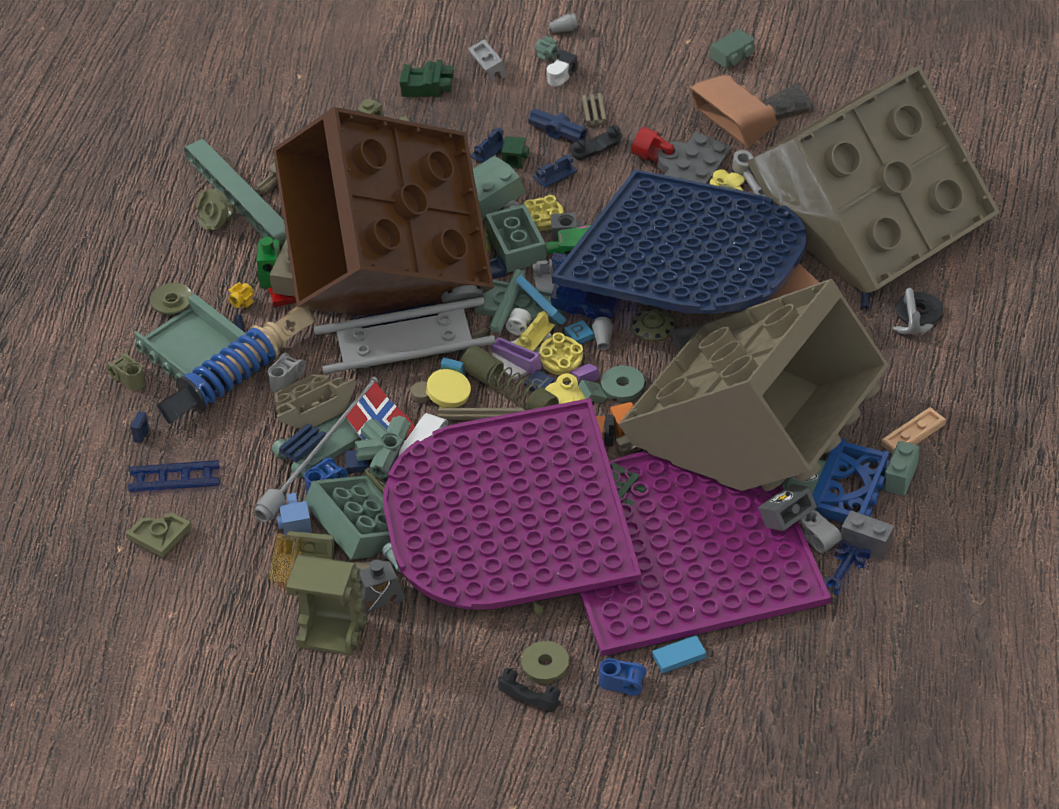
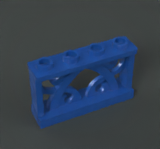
(842, 457)

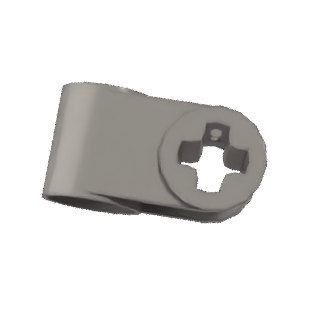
(285, 372)
(819, 532)

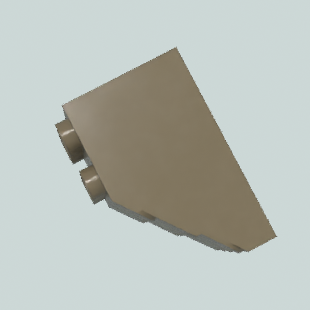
(878, 182)
(761, 391)

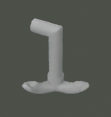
(914, 317)

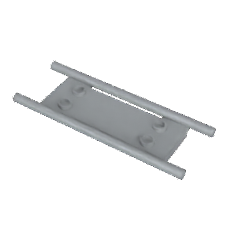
(403, 339)

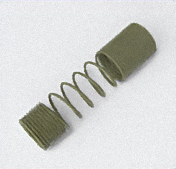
(489, 371)

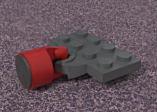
(687, 161)

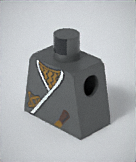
(379, 586)

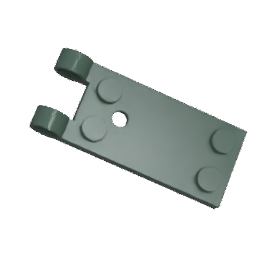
(337, 444)

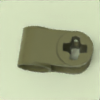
(127, 372)

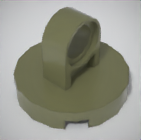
(214, 209)

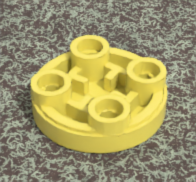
(541, 211)
(560, 354)
(448, 388)

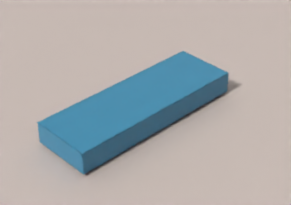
(541, 300)

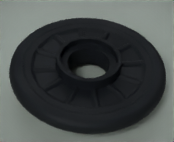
(931, 304)

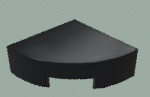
(609, 430)

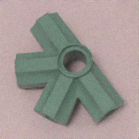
(382, 444)

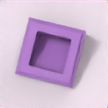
(586, 372)

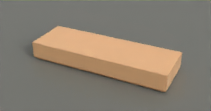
(915, 429)

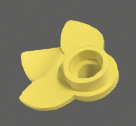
(722, 177)
(564, 392)

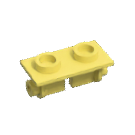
(535, 332)

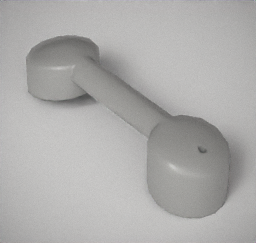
(741, 167)

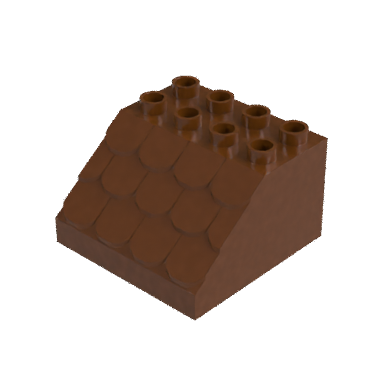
(379, 213)

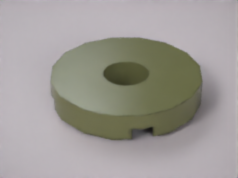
(545, 651)

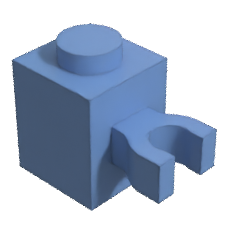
(294, 516)

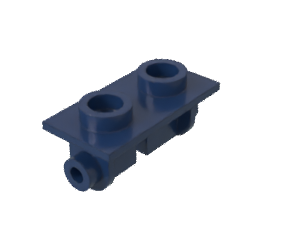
(490, 146)
(553, 173)

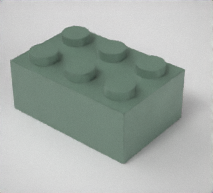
(515, 237)

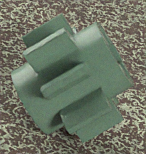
(546, 48)

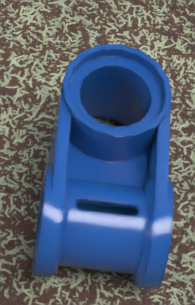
(324, 471)
(619, 676)

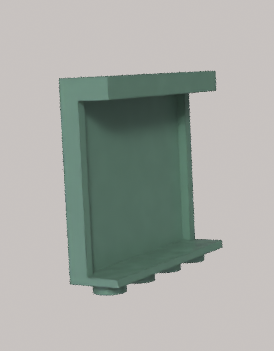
(188, 338)

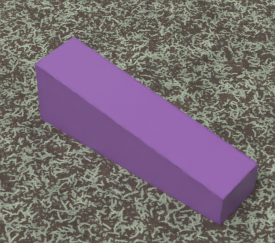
(518, 355)

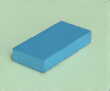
(679, 654)

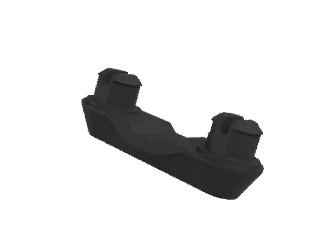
(602, 142)
(508, 684)

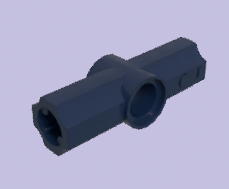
(557, 125)

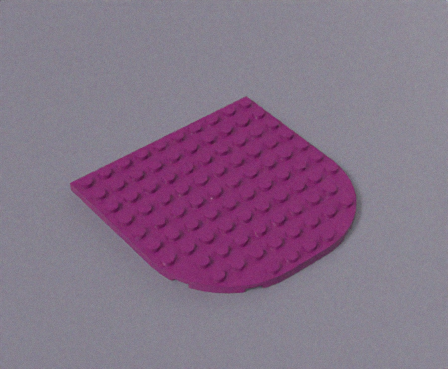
(509, 510)
(700, 561)

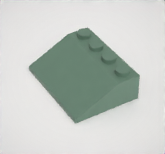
(496, 185)
(351, 513)

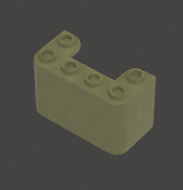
(328, 604)

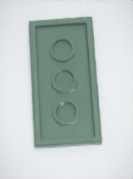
(523, 300)

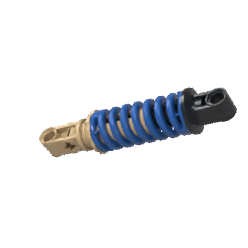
(233, 364)

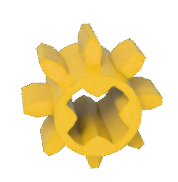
(241, 295)

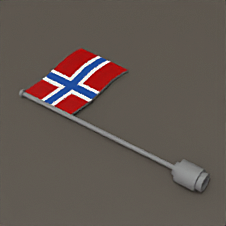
(369, 405)

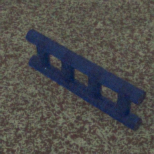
(164, 469)

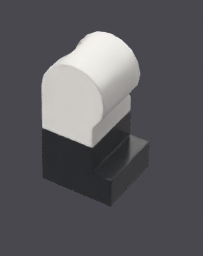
(562, 69)

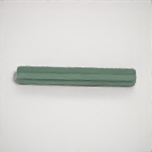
(507, 302)

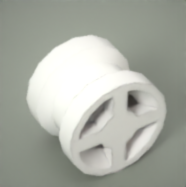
(518, 321)

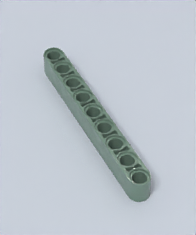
(236, 190)

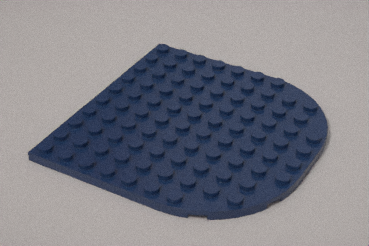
(686, 246)

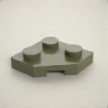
(159, 534)

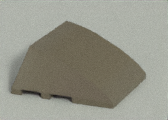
(313, 400)

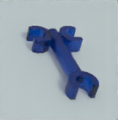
(848, 555)

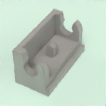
(488, 59)

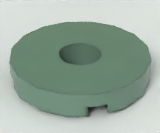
(622, 374)

